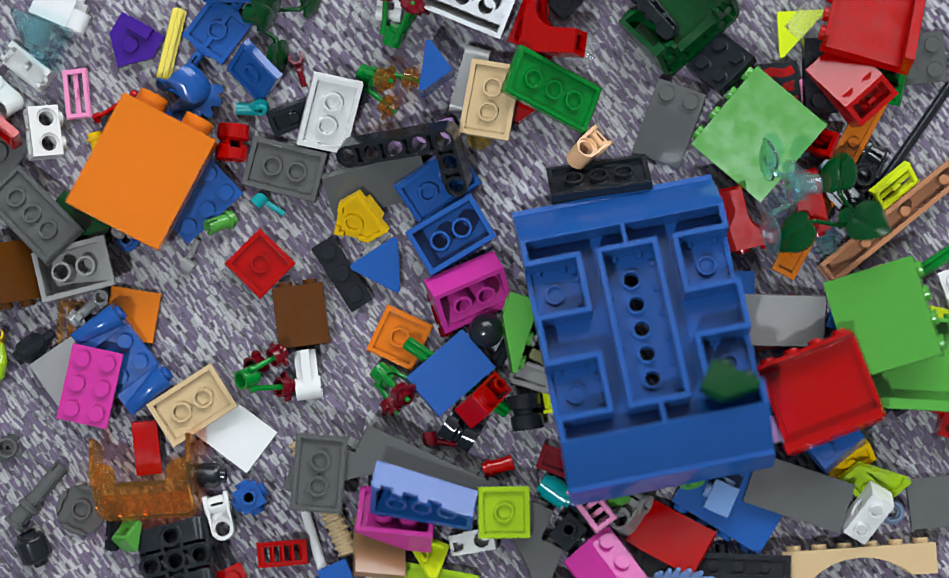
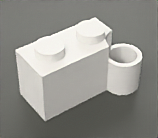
(67, 14)

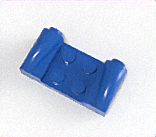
(141, 373)

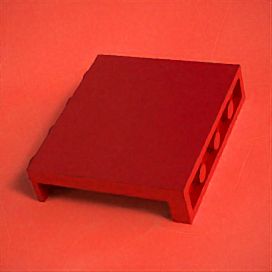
(873, 31)
(821, 391)

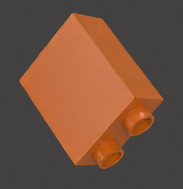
(143, 168)

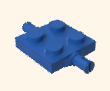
(216, 32)

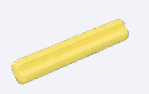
(171, 43)

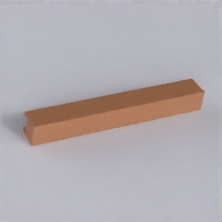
(898, 217)

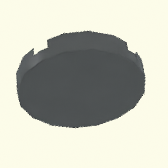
(77, 511)

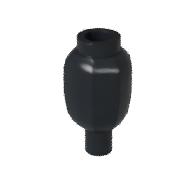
(33, 347)
(211, 475)

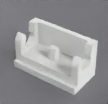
(27, 67)

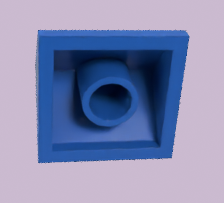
(434, 71)

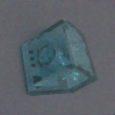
(39, 36)

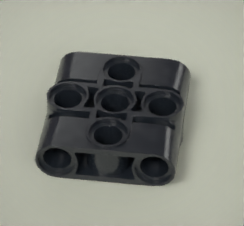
(191, 540)

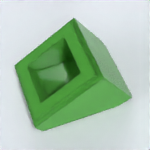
(128, 535)

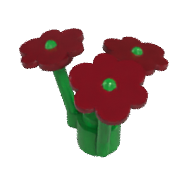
(396, 33)

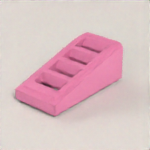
(602, 523)

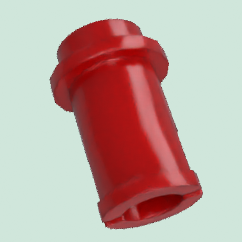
(497, 466)

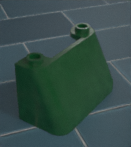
(698, 25)

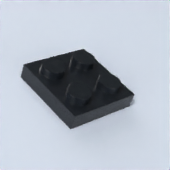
(721, 63)

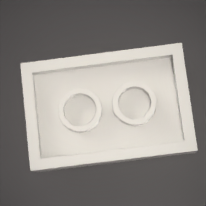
(329, 111)

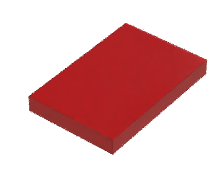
(672, 538)

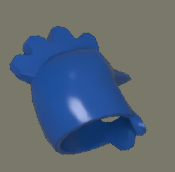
(193, 91)

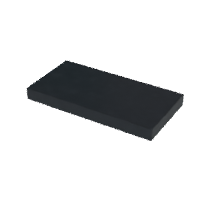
(599, 178)

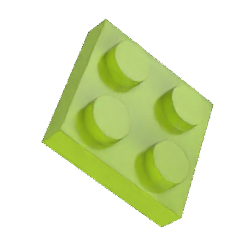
(503, 512)

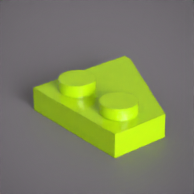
(862, 473)

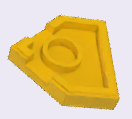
(360, 218)

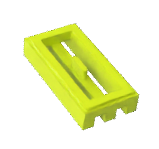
(893, 182)

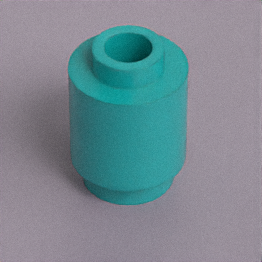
(554, 491)

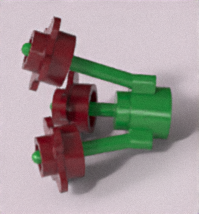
(256, 364)
(400, 394)

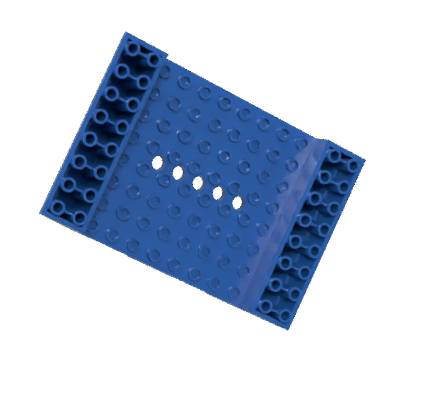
(609, 422)

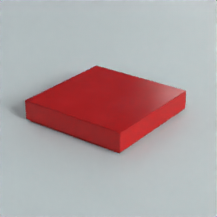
(259, 263)

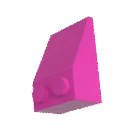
(397, 532)

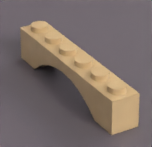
(913, 557)

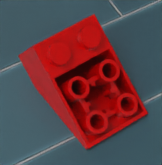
(851, 87)

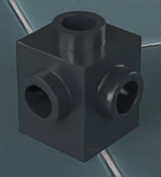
(563, 535)

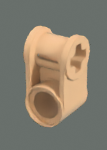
(587, 148)

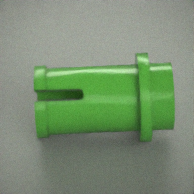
(226, 220)

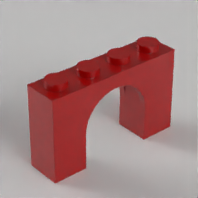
(549, 40)
(745, 233)

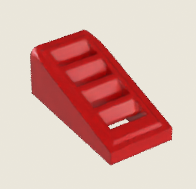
(303, 550)

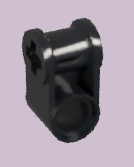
(871, 162)

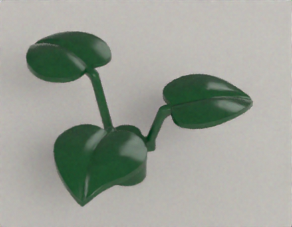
(263, 15)
(862, 224)

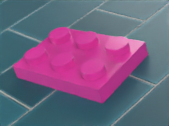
(90, 386)

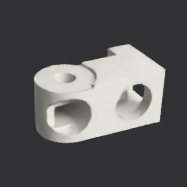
(468, 543)

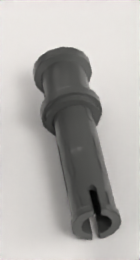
(29, 505)

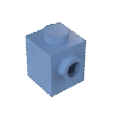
(720, 496)

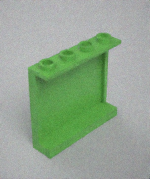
(757, 112)
(888, 314)
(918, 385)

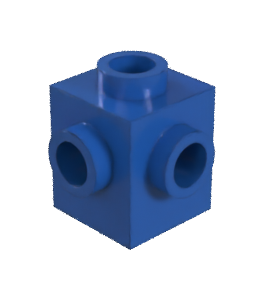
(260, 497)

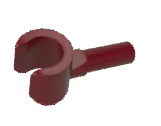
(299, 69)
(430, 439)

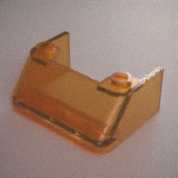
(146, 499)

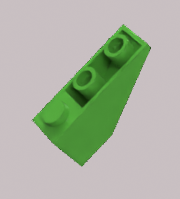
(516, 324)

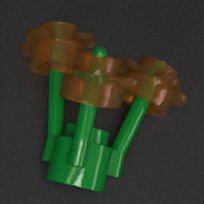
(385, 79)

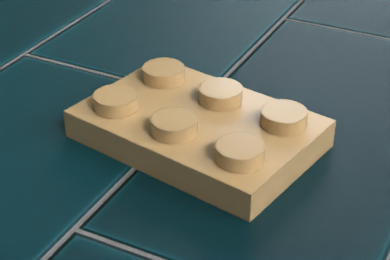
(486, 109)
(192, 405)

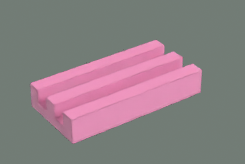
(78, 115)

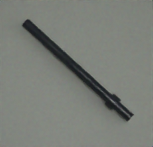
(915, 134)

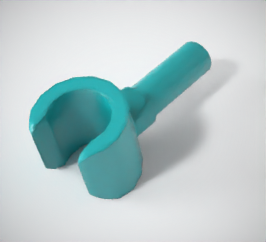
(260, 200)

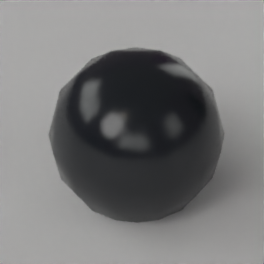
(485, 330)

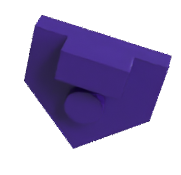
(134, 41)

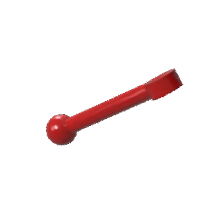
(96, 116)

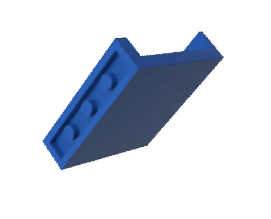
(745, 523)

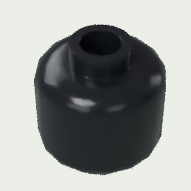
(33, 548)

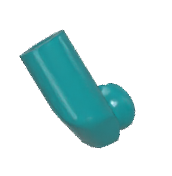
(255, 108)

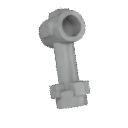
(97, 298)

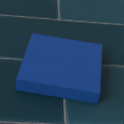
(254, 71)

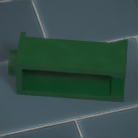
(90, 225)

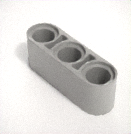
(458, 96)

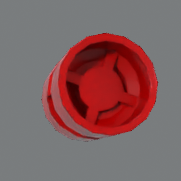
(232, 133)

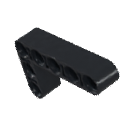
(413, 147)

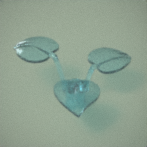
(797, 186)

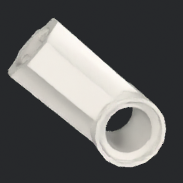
(308, 380)

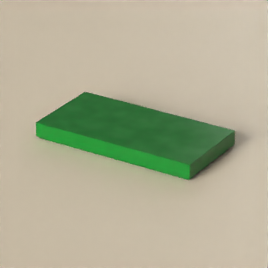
(551, 89)

